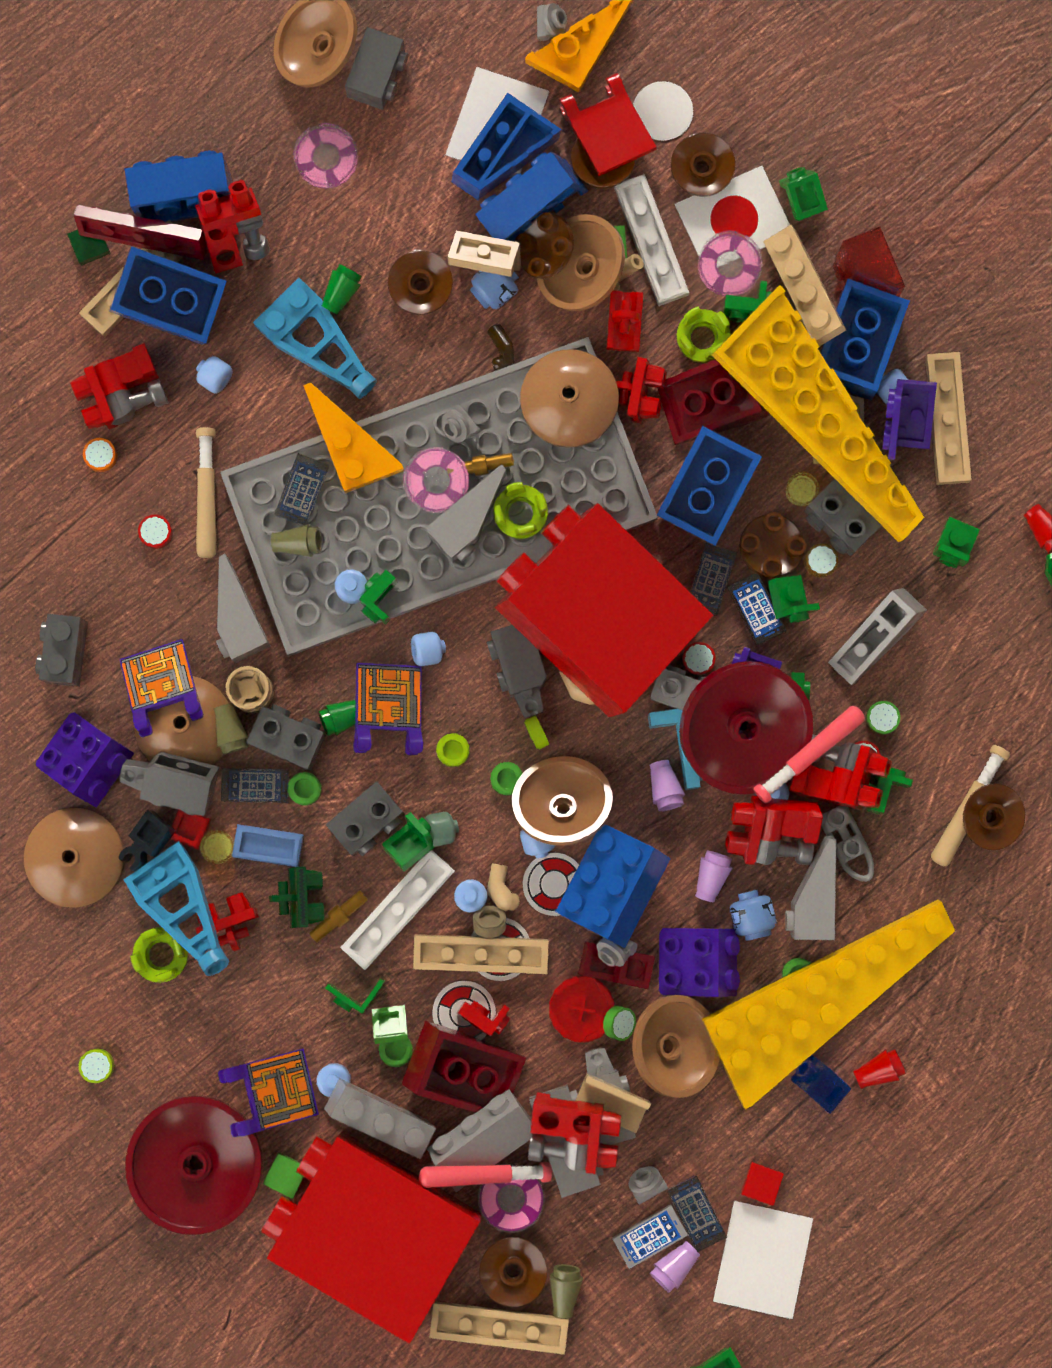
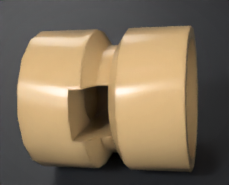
(249, 689)

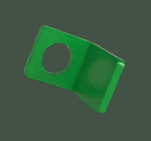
(348, 1003)

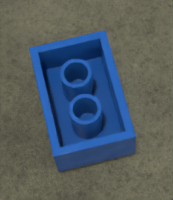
(172, 187)
(167, 296)
(865, 347)
(709, 485)
(613, 885)

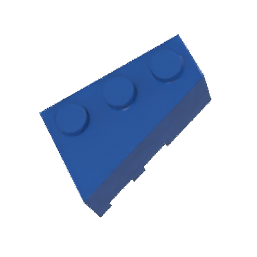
(503, 147)
(529, 195)

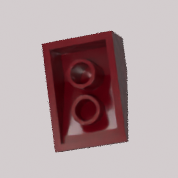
(708, 399)
(460, 1068)

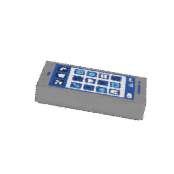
(649, 1236)

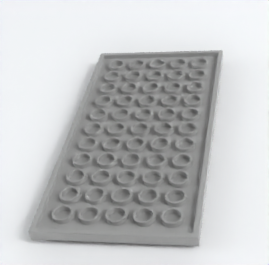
(383, 530)

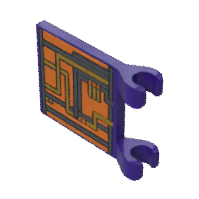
(159, 680)
(388, 701)
(276, 1090)

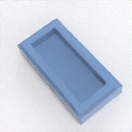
(267, 845)

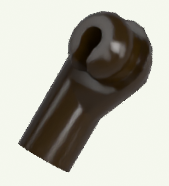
(504, 347)

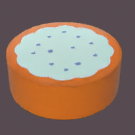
(100, 454)

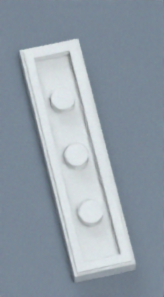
(651, 240)
(397, 909)

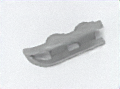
(850, 846)

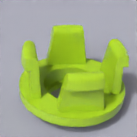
(697, 318)
(514, 493)
(141, 959)

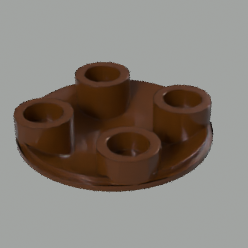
(546, 246)
(772, 545)

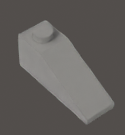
(463, 522)
(236, 619)
(877, 635)
(814, 901)

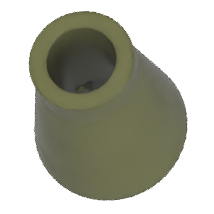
(298, 541)
(229, 730)
(565, 1288)

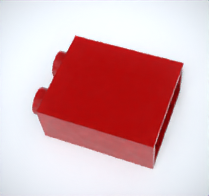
(600, 608)
(370, 1234)

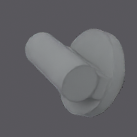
(550, 21)
(458, 425)
(614, 954)
(646, 1183)

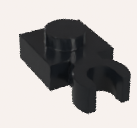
(149, 839)

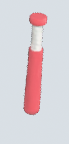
(824, 741)
(481, 1174)

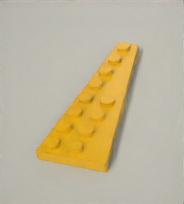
(793, 382)
(791, 1018)

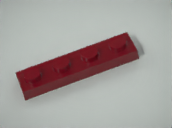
(140, 232)

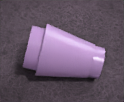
(665, 786)
(712, 875)
(675, 1266)

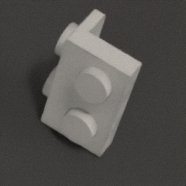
(673, 687)

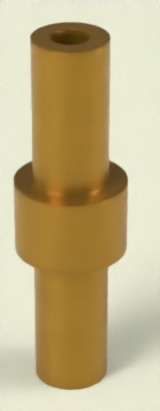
(481, 464)
(338, 916)

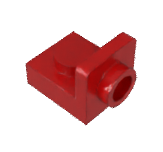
(477, 1016)

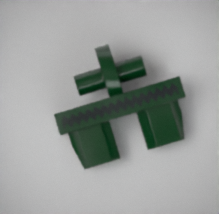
(300, 911)

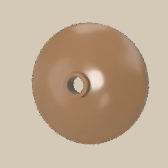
(315, 41)
(595, 245)
(574, 419)
(196, 739)
(558, 786)
(95, 862)
(689, 1052)

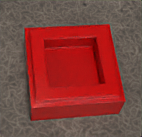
(190, 829)
(762, 1183)

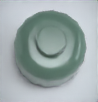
(442, 828)

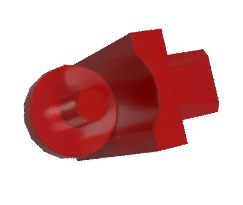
(624, 321)
(644, 377)
(240, 913)

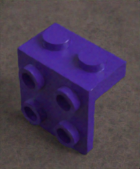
(912, 415)
(83, 759)
(698, 962)

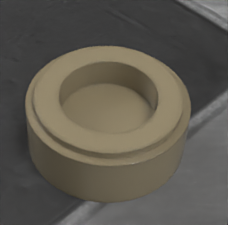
(489, 922)

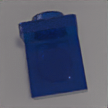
(820, 1083)

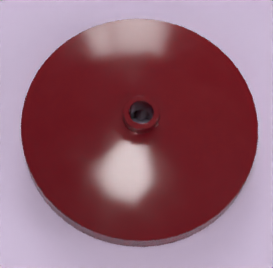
(774, 731)
(167, 1183)

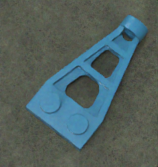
(288, 313)
(157, 879)

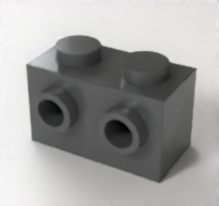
(376, 69)
(841, 518)
(62, 650)
(286, 737)
(365, 820)

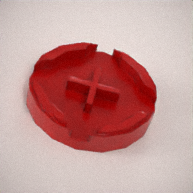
(580, 1008)

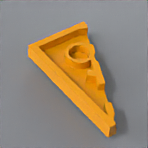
(576, 52)
(353, 451)

